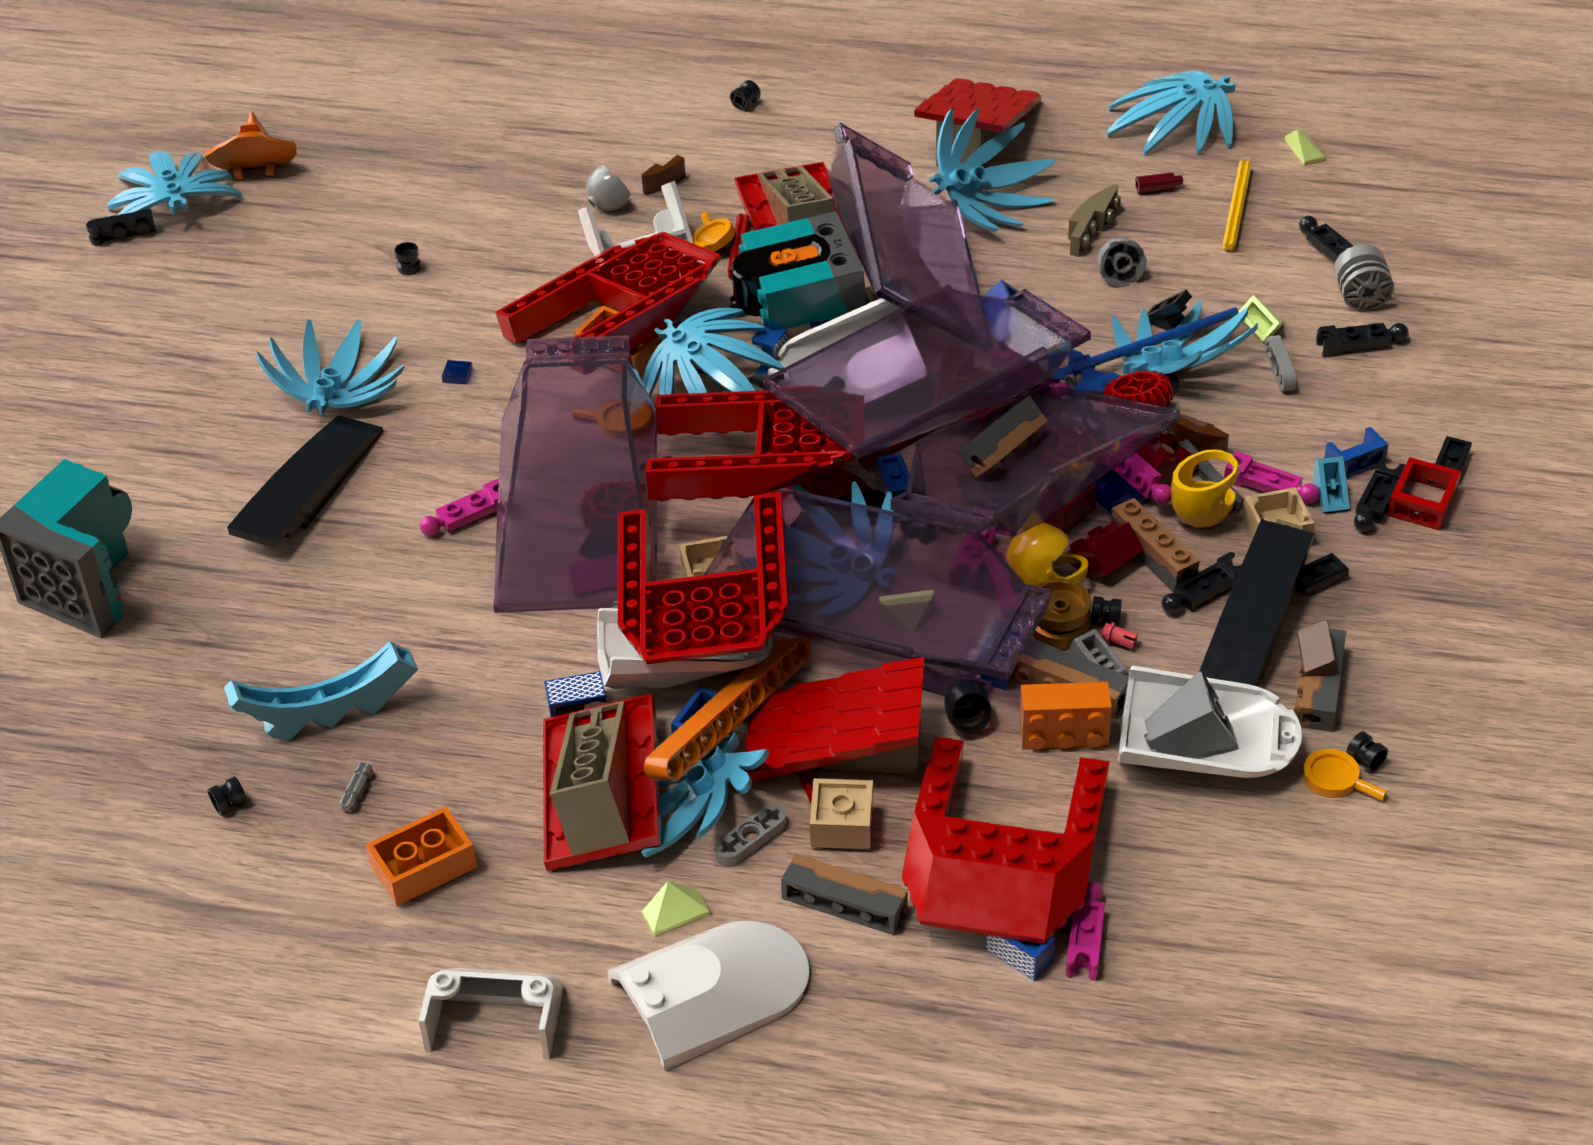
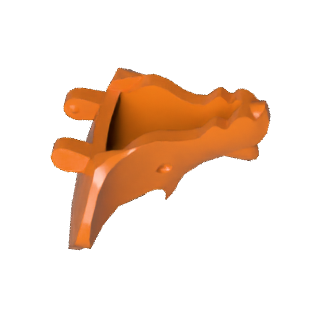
(251, 150)

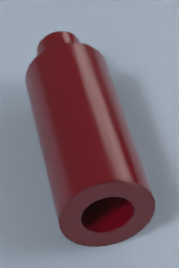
(1157, 182)

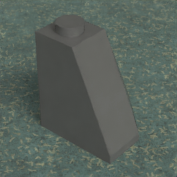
(1190, 721)

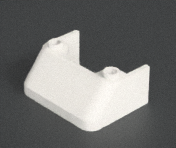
(670, 221)
(493, 987)

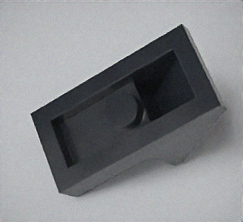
(1168, 312)

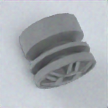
(1364, 277)

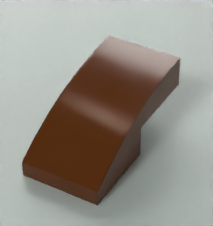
(660, 175)
(1202, 438)

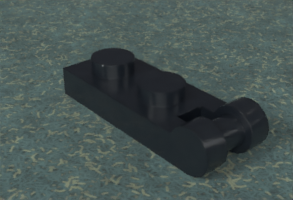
(120, 226)

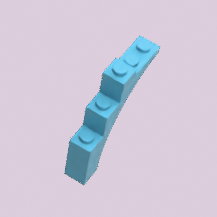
(325, 702)

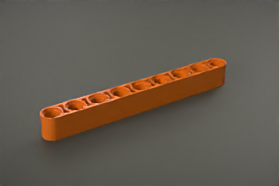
(726, 710)

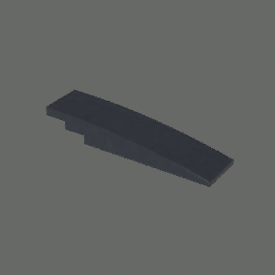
(304, 482)
(1257, 604)

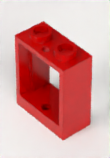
(1431, 513)

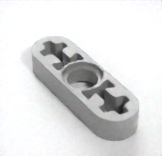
(1280, 363)
(753, 824)

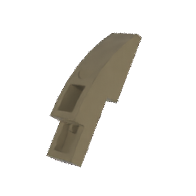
(1092, 216)

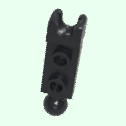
(1324, 237)
(1358, 337)
(1376, 496)
(1202, 585)

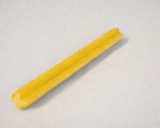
(1237, 205)

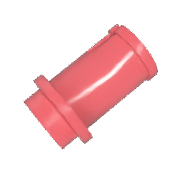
(1118, 635)

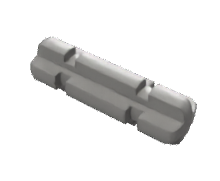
(356, 787)

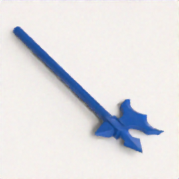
(1097, 380)

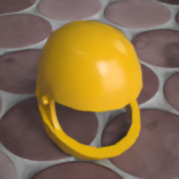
(1202, 501)
(1038, 551)

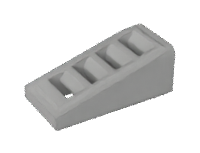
(1099, 646)

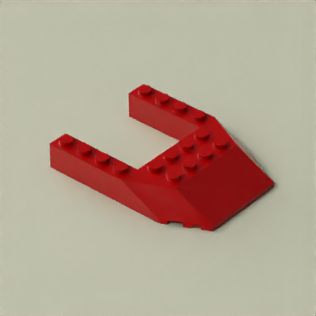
(640, 281)
(785, 455)
(702, 612)
(995, 874)

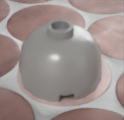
(606, 190)
(1121, 261)

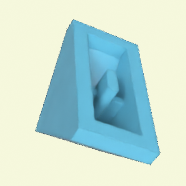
(1332, 483)

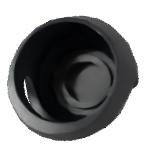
(965, 703)

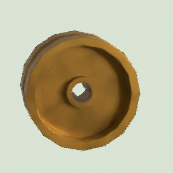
(1066, 615)

